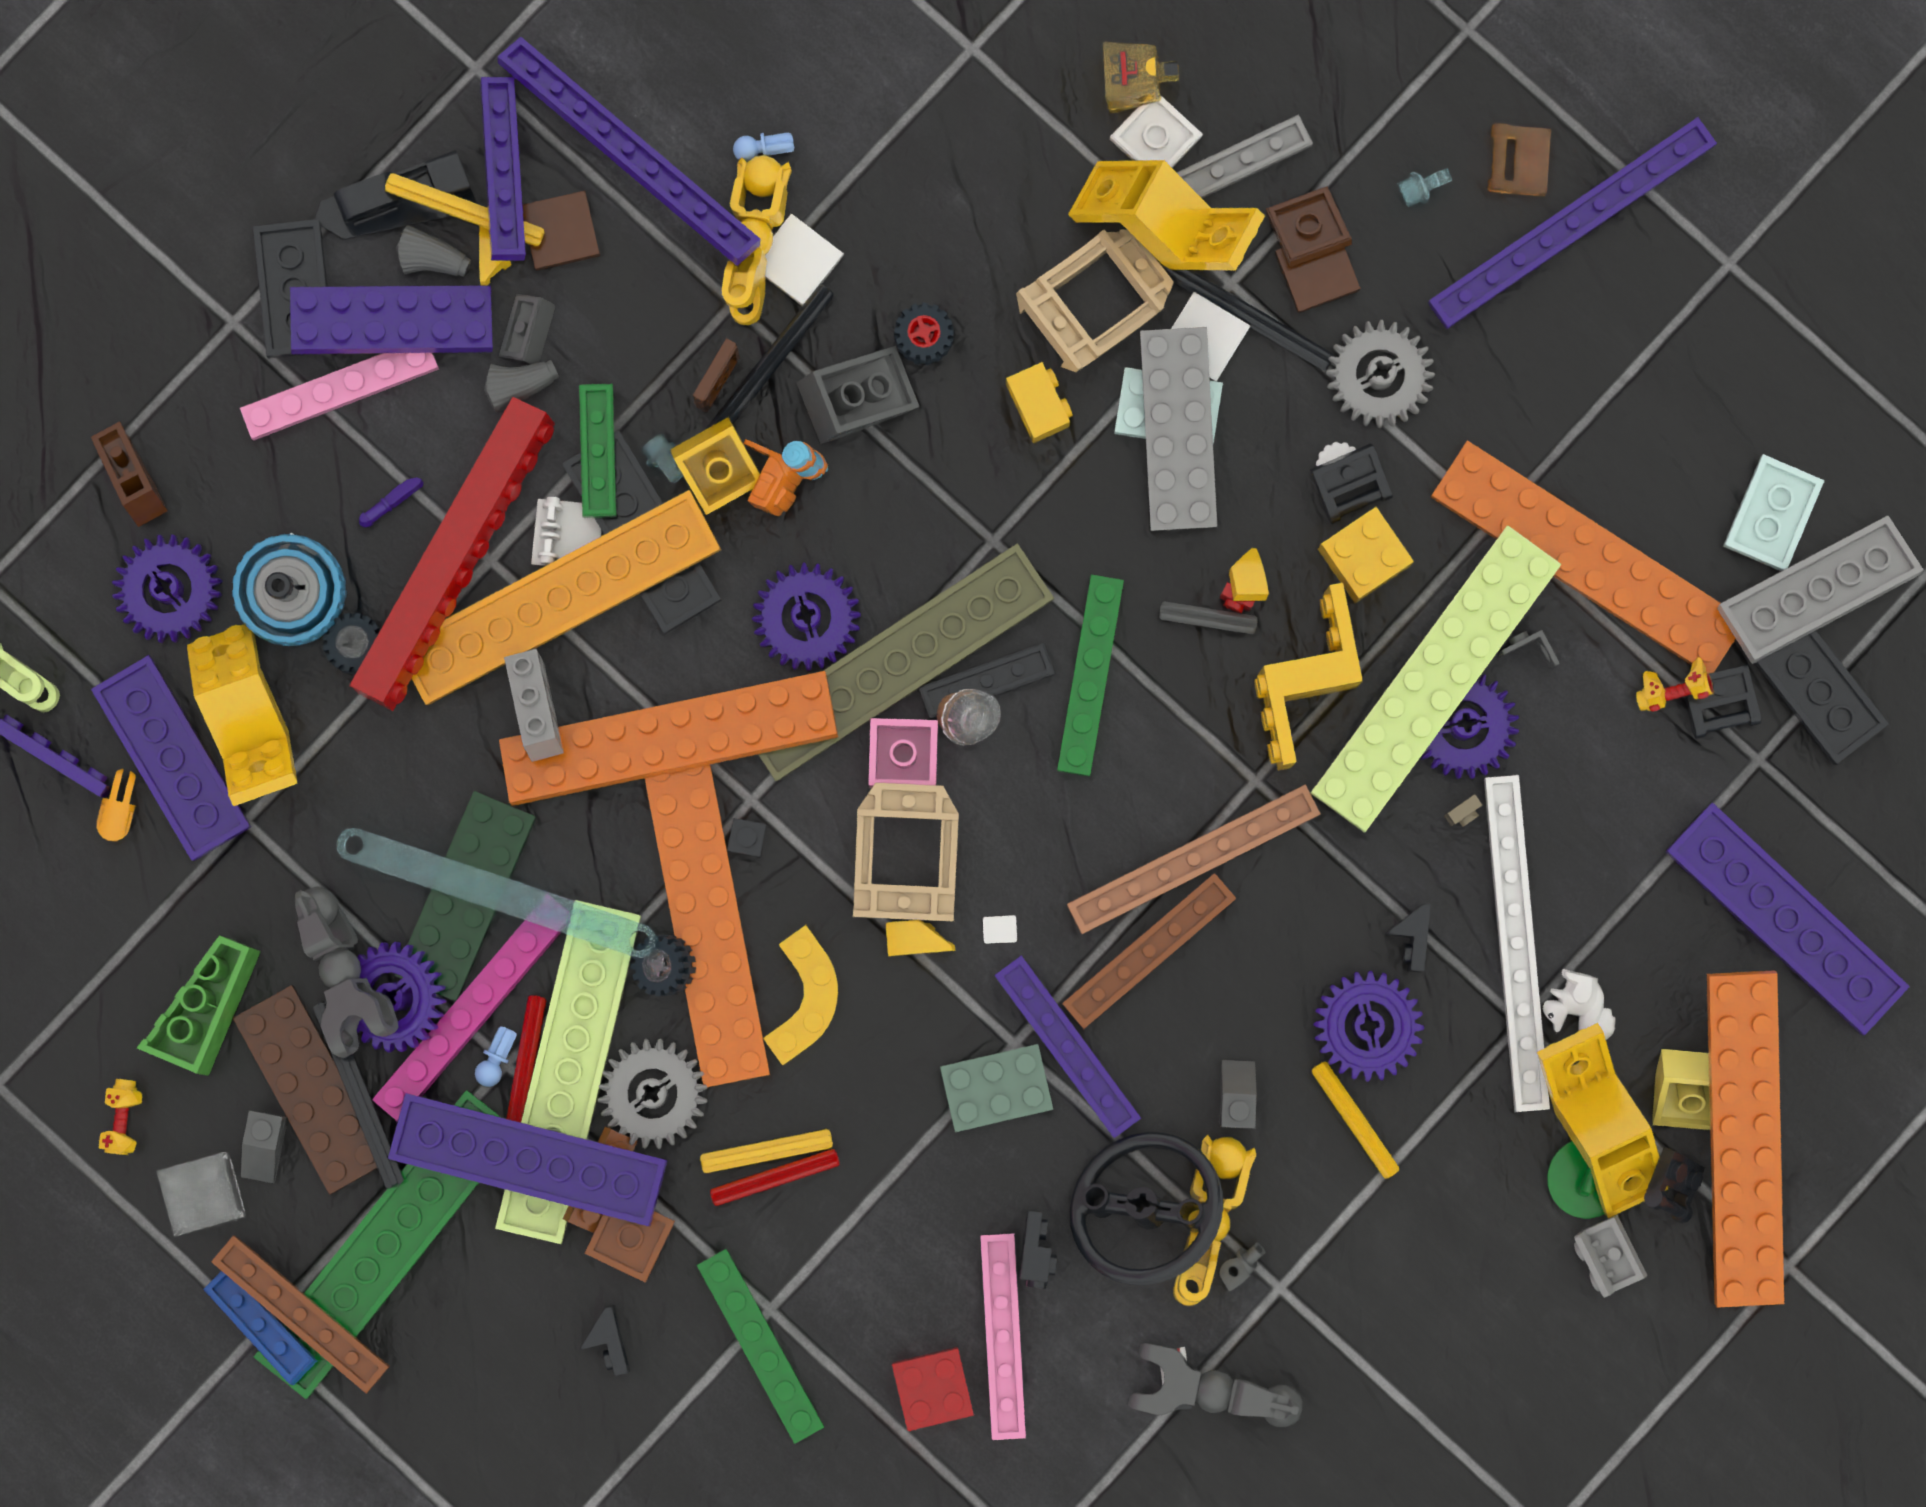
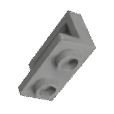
(1609, 1256)

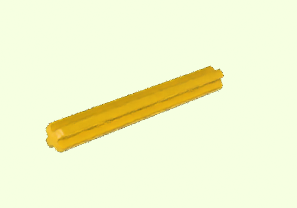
(452, 205)

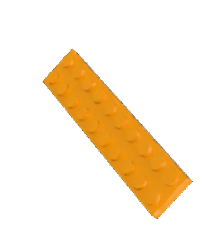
(565, 594)

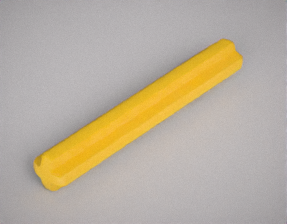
(1355, 1120)
(766, 1151)

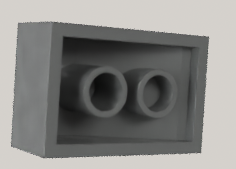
(857, 394)

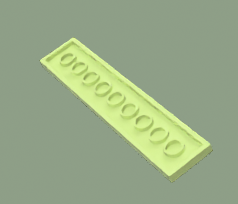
(1436, 679)
(570, 1065)

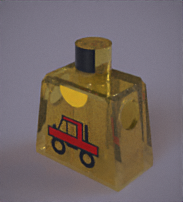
(1134, 75)

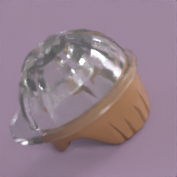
(968, 716)

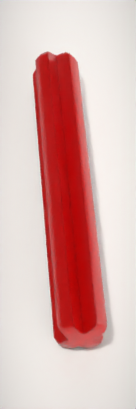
(526, 1056)
(774, 1177)

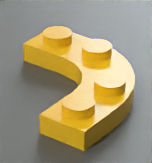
(819, 997)

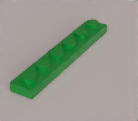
(1090, 675)
(760, 1346)

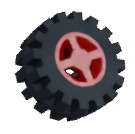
(920, 322)

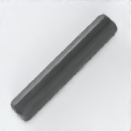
(1208, 617)

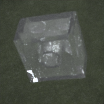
(201, 1194)

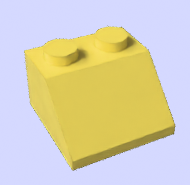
(1682, 1090)

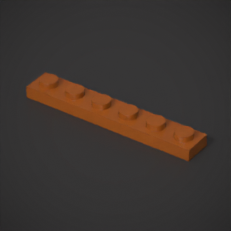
(1149, 951)
(300, 1314)

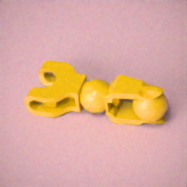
(746, 282)
(1229, 1161)

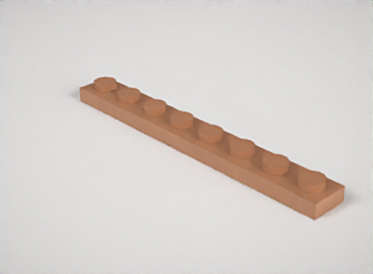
(1193, 859)

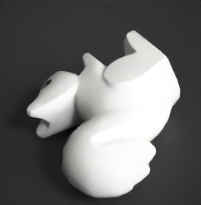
(1579, 998)

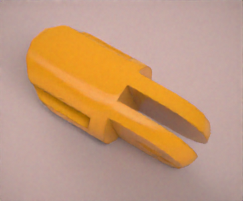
(116, 816)

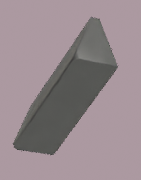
(527, 329)

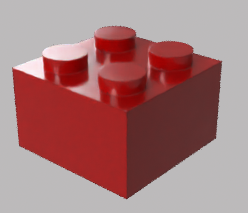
(932, 1389)

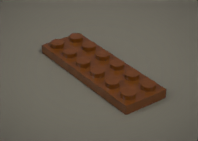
(307, 1087)

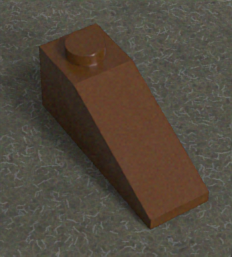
(128, 474)

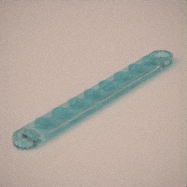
(496, 892)

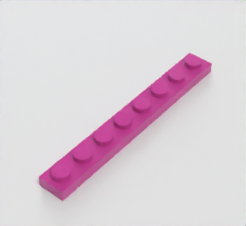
(466, 1016)

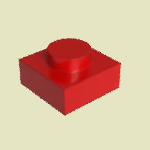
(1236, 606)

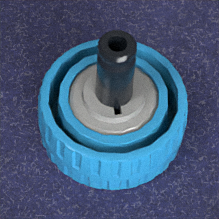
(288, 591)

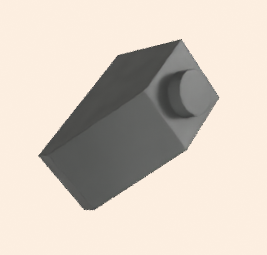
(1237, 1094)
(262, 1146)

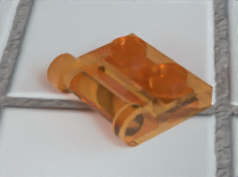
(1530, 160)

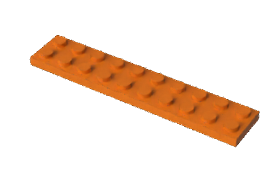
(1590, 556)
(674, 738)
(709, 921)
(1745, 1138)

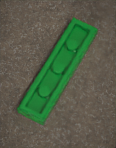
(597, 450)

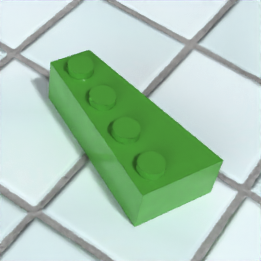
(203, 1008)

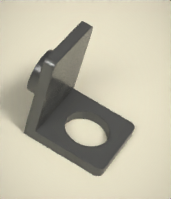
(1523, 639)

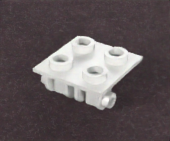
(560, 530)

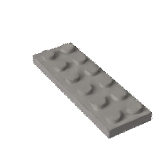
(1178, 428)
(1820, 589)

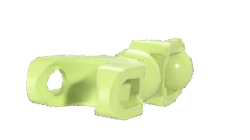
(25, 683)

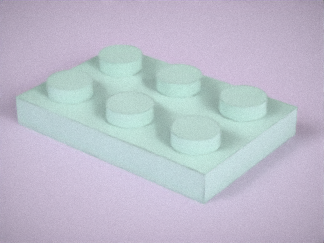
(1130, 413)
(1773, 513)

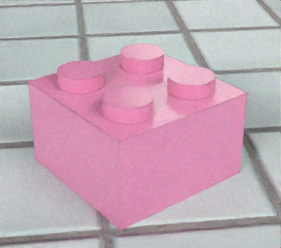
(903, 751)

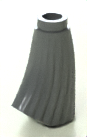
(425, 252)
(517, 382)

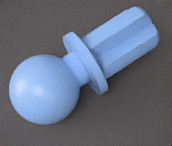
(768, 145)
(489, 1072)

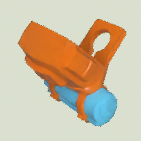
(783, 474)

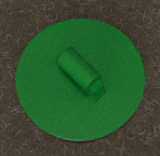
(1573, 1184)

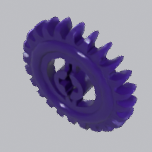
(148, 563)
(796, 586)
(1498, 725)
(412, 990)
(1376, 1058)

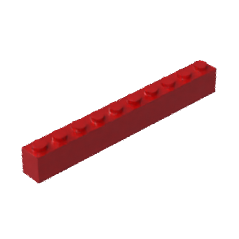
(453, 554)

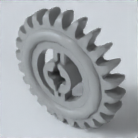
(1408, 359)
(678, 1073)

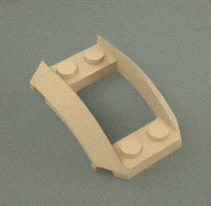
(1059, 323)
(901, 900)

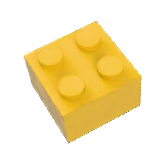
(716, 465)
(1365, 555)

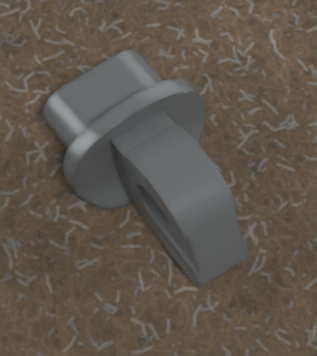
(1245, 1263)

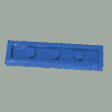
(261, 1328)

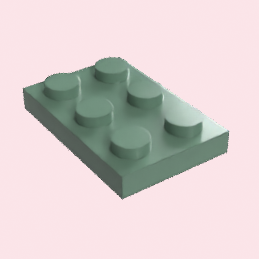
(996, 1088)

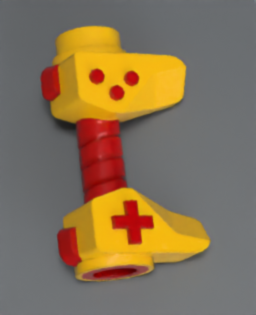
(1654, 695)
(121, 1098)

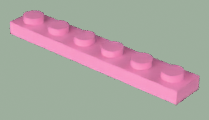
(334, 391)
(1003, 1336)

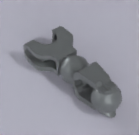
(329, 939)
(1213, 1391)

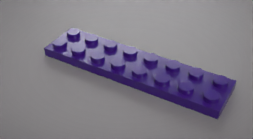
(1787, 919)
(527, 1159)

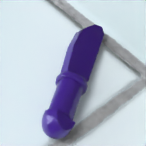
(390, 501)

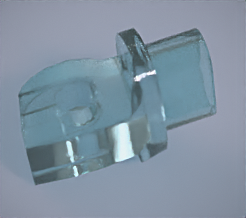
(1417, 188)
(660, 455)

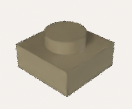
(1464, 812)

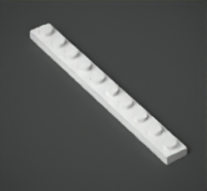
(1516, 942)

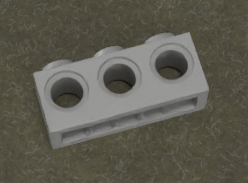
(533, 705)

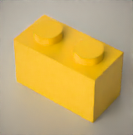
(1038, 402)

